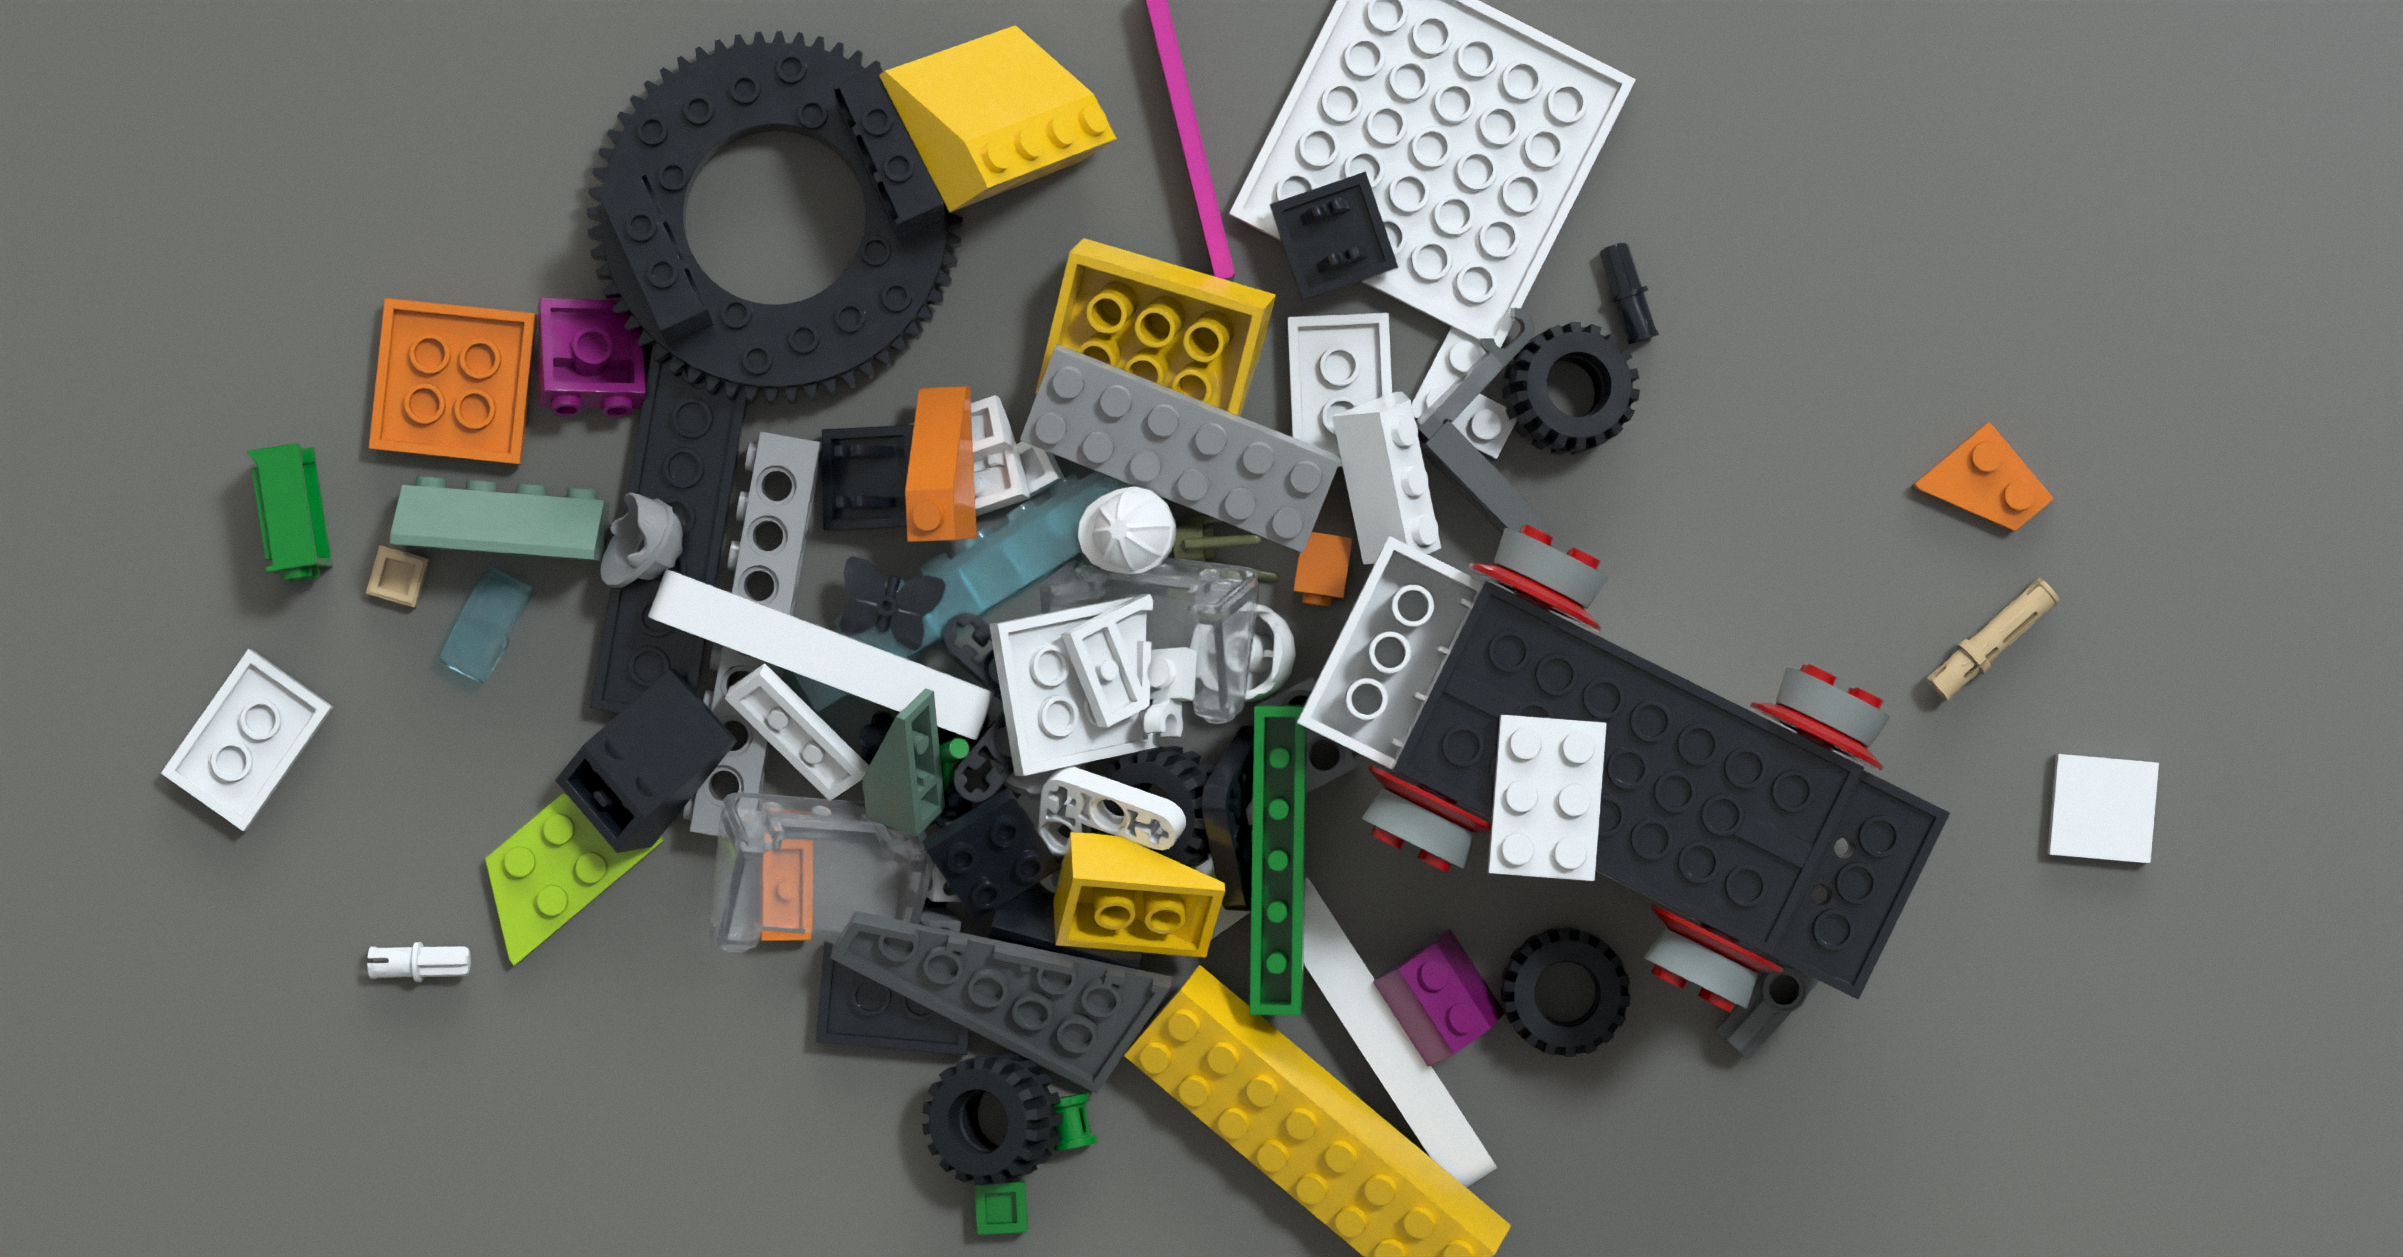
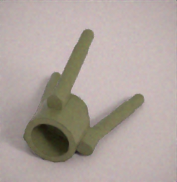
(1200, 543)

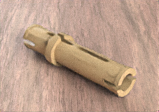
(1985, 646)

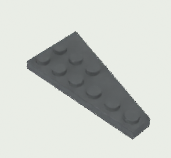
(1036, 1002)

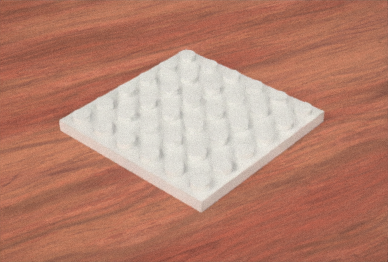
(1466, 139)

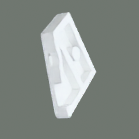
(1113, 660)

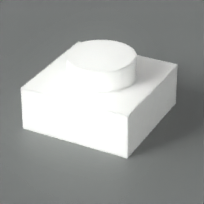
(1039, 468)

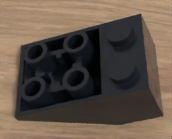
(646, 764)

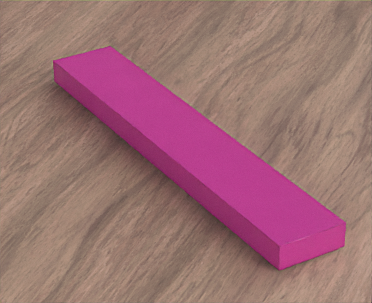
(1190, 139)

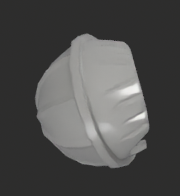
(643, 542)

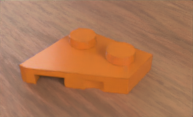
(1987, 481)

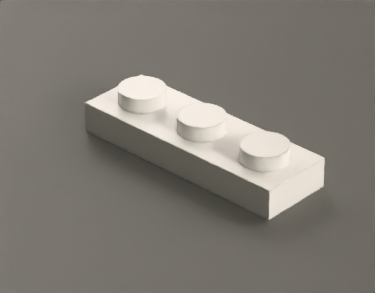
(797, 732)

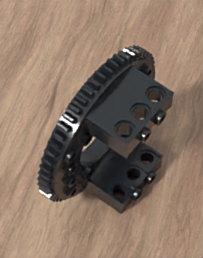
(747, 341)

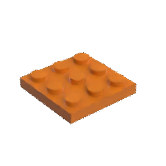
(453, 381)

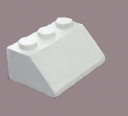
(1386, 476)

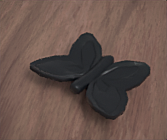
(887, 607)

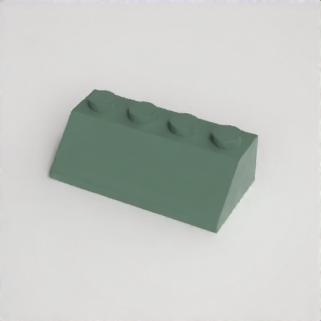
(501, 522)

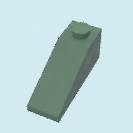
(906, 774)

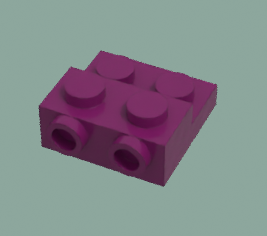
(588, 358)

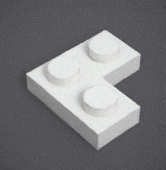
(1483, 420)

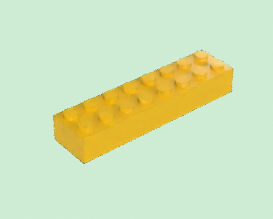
(1308, 1129)

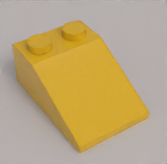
(1132, 899)

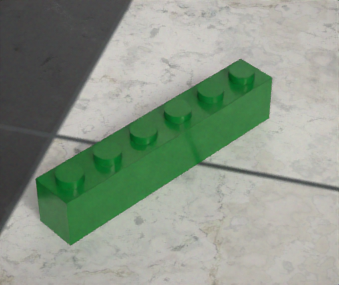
(1278, 861)

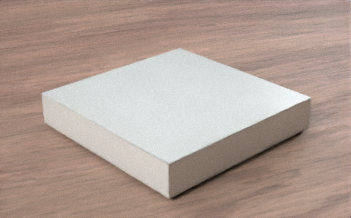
(2103, 808)

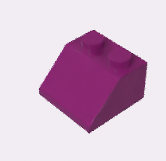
(1439, 998)

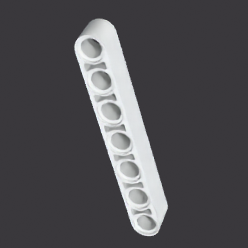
(816, 652)
(1388, 1048)

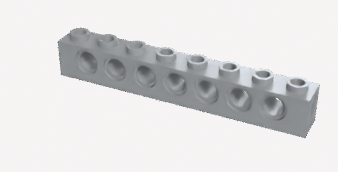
(801, 463)

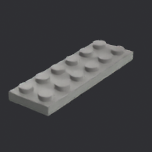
(1180, 448)

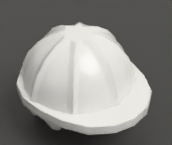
(1127, 531)

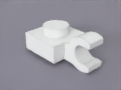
(1171, 683)

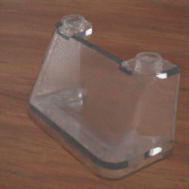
(1193, 607)
(809, 868)

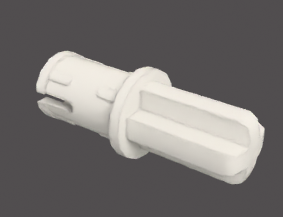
(419, 962)

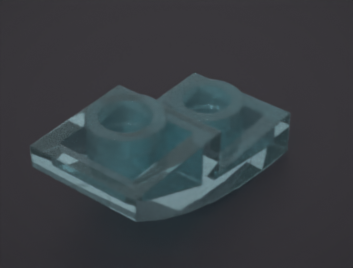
(485, 623)

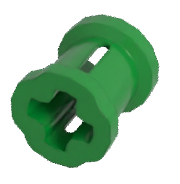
(1076, 1128)

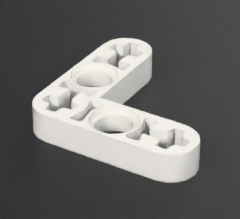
(1156, 826)

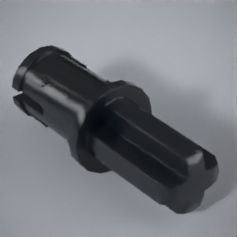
(1628, 293)

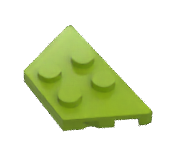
(552, 874)

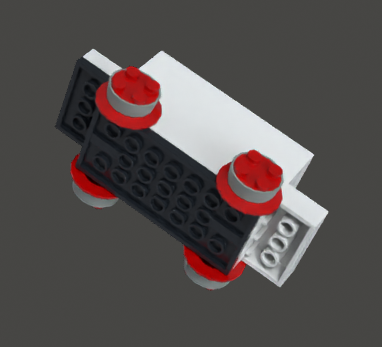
(1695, 790)

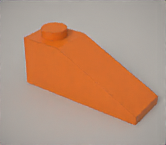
(941, 467)

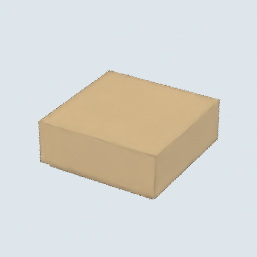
(398, 576)

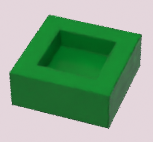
(1001, 1208)

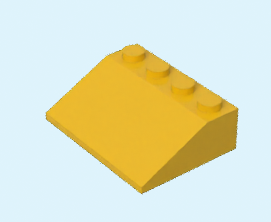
(995, 115)
(1161, 323)

